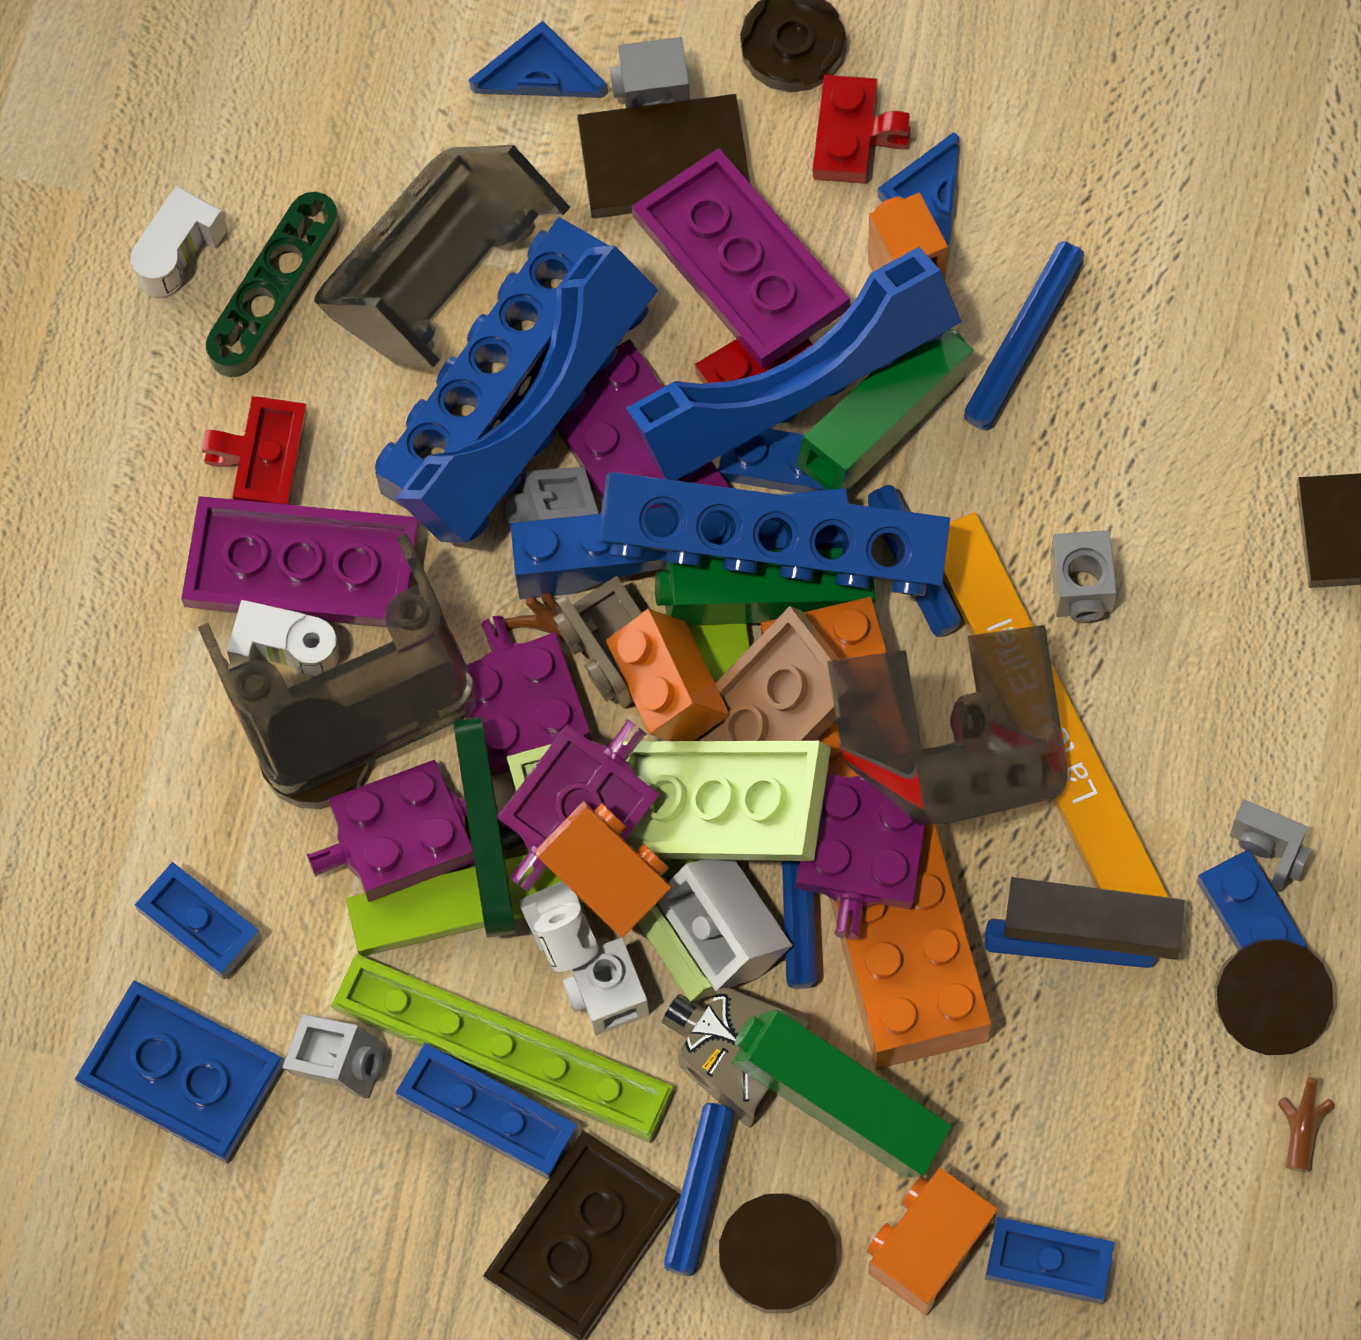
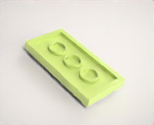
(731, 799)

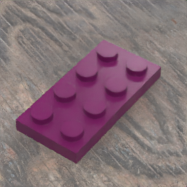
(741, 258)
(603, 433)
(297, 559)

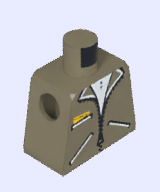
(711, 1048)

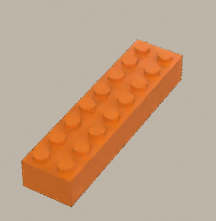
(913, 963)

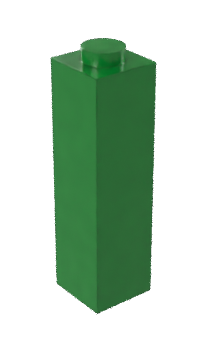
(882, 411)
(728, 597)
(840, 1093)

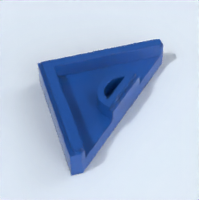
(539, 67)
(935, 180)

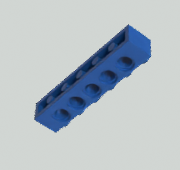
(489, 340)
(918, 536)

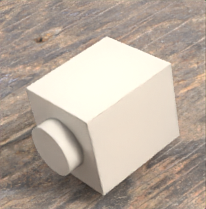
(607, 988)

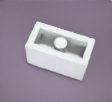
(723, 922)

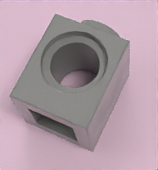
(651, 73)
(1083, 553)

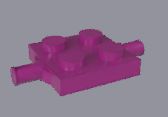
(523, 694)
(564, 778)
(397, 832)
(862, 852)

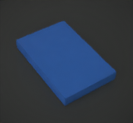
(180, 1071)

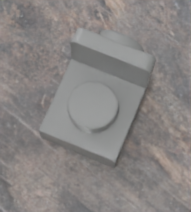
(550, 495)
(1273, 834)
(335, 1054)

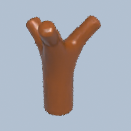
(542, 620)
(1304, 1125)

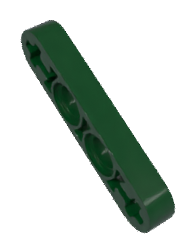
(265, 280)
(484, 827)

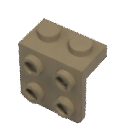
(588, 626)

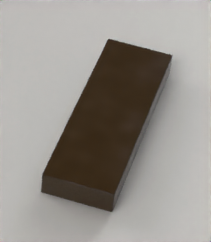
(1094, 918)

